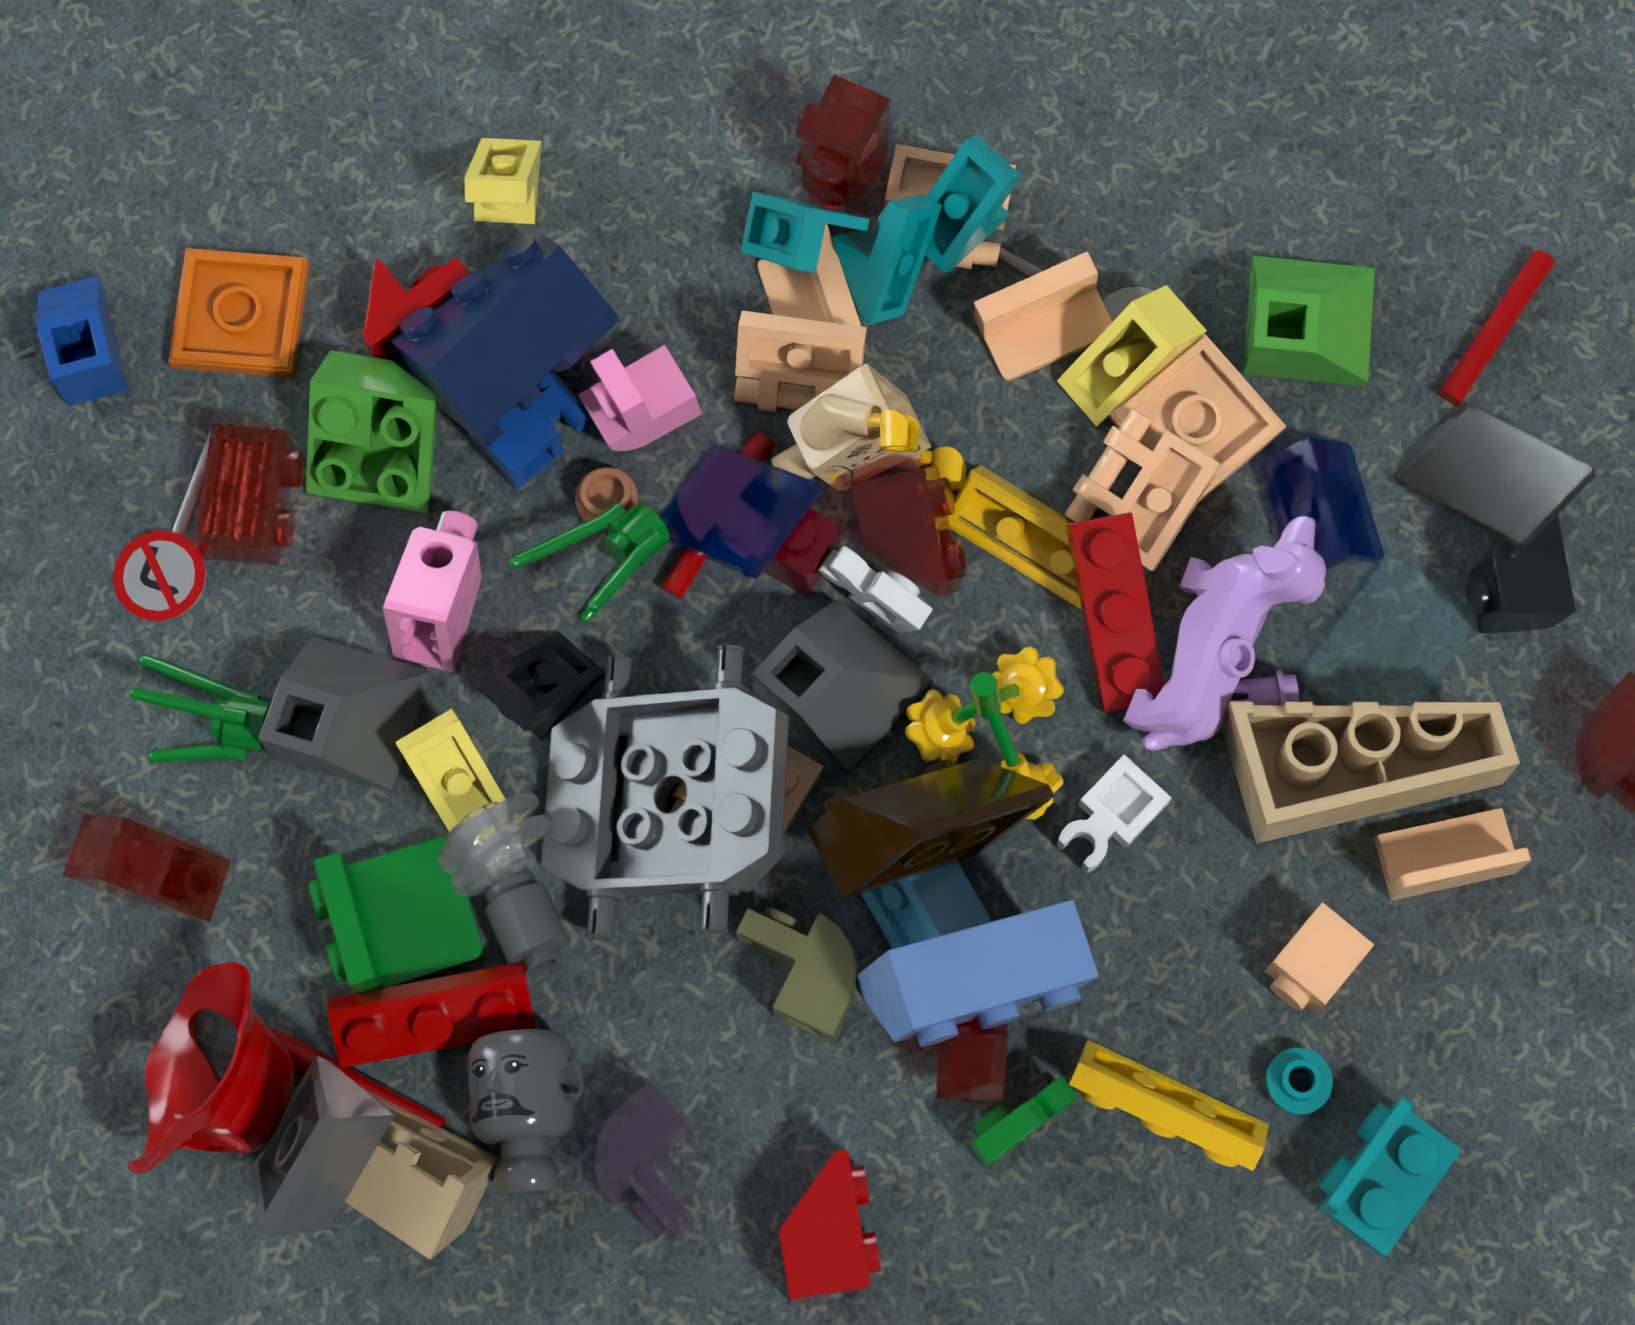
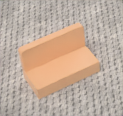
(807, 294)
(1043, 317)
(1448, 854)

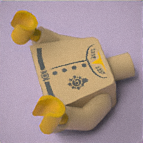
(861, 431)

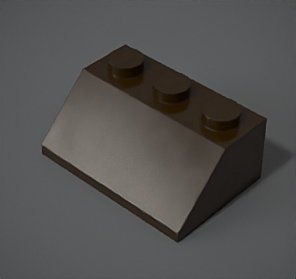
(920, 822)

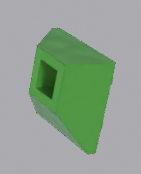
(1309, 321)
(370, 433)

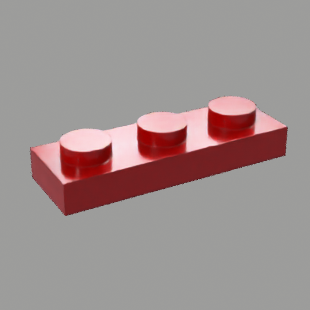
(1115, 609)
(429, 1014)

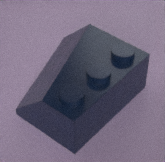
(504, 334)

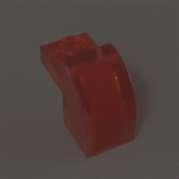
(1608, 743)

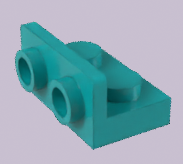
(1388, 1176)

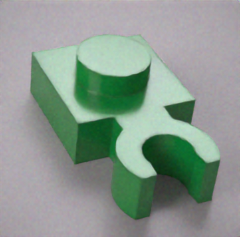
(1005, 1129)

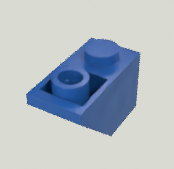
(80, 341)

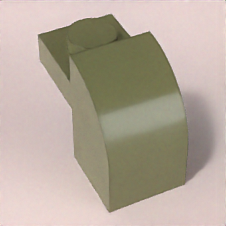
(821, 973)

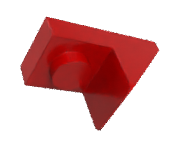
(392, 304)

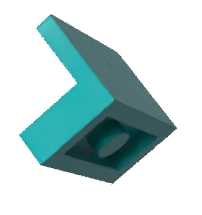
(791, 230)

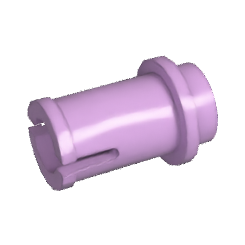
(1268, 690)

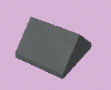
(316, 1152)

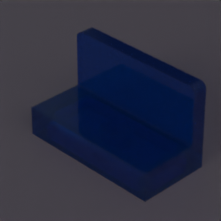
(1324, 483)

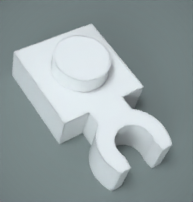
(883, 595)
(1118, 808)

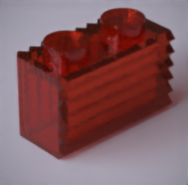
(247, 494)

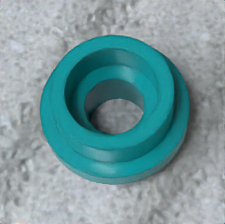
(1281, 1091)

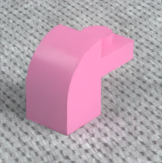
(640, 400)

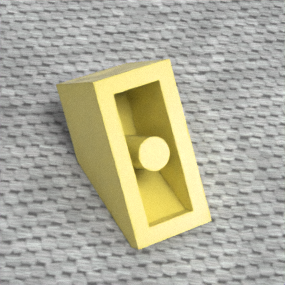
(1130, 352)

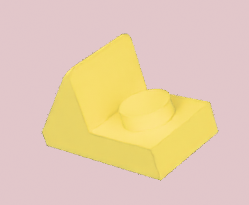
(504, 180)
(449, 768)

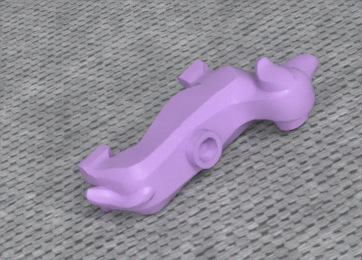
(1220, 634)

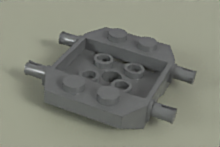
(715, 844)

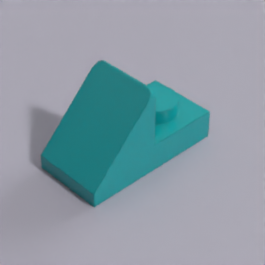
(971, 202)
(886, 263)

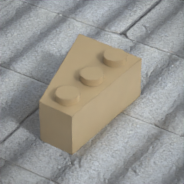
(422, 1182)

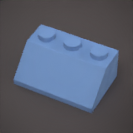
(979, 974)

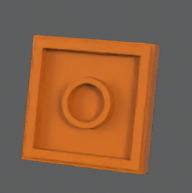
(239, 313)

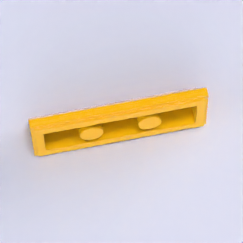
(1020, 523)

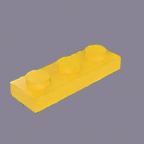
(1169, 1106)

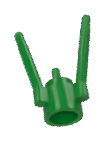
(631, 542)
(234, 719)

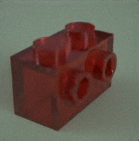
(842, 143)

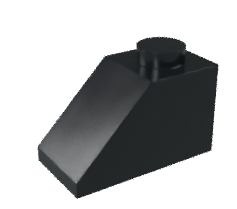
(1522, 588)

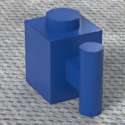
(529, 436)

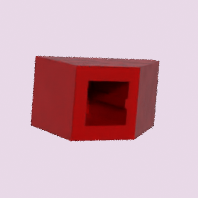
(824, 1235)

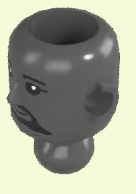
(522, 1099)

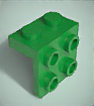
(394, 917)

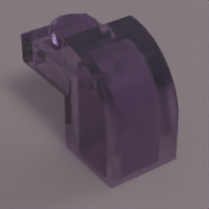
(630, 1152)

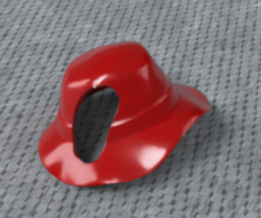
(185, 1096)

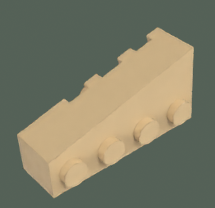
(1339, 764)

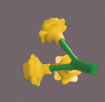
(1021, 687)

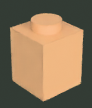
(1317, 960)

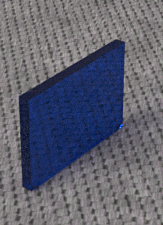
(738, 510)

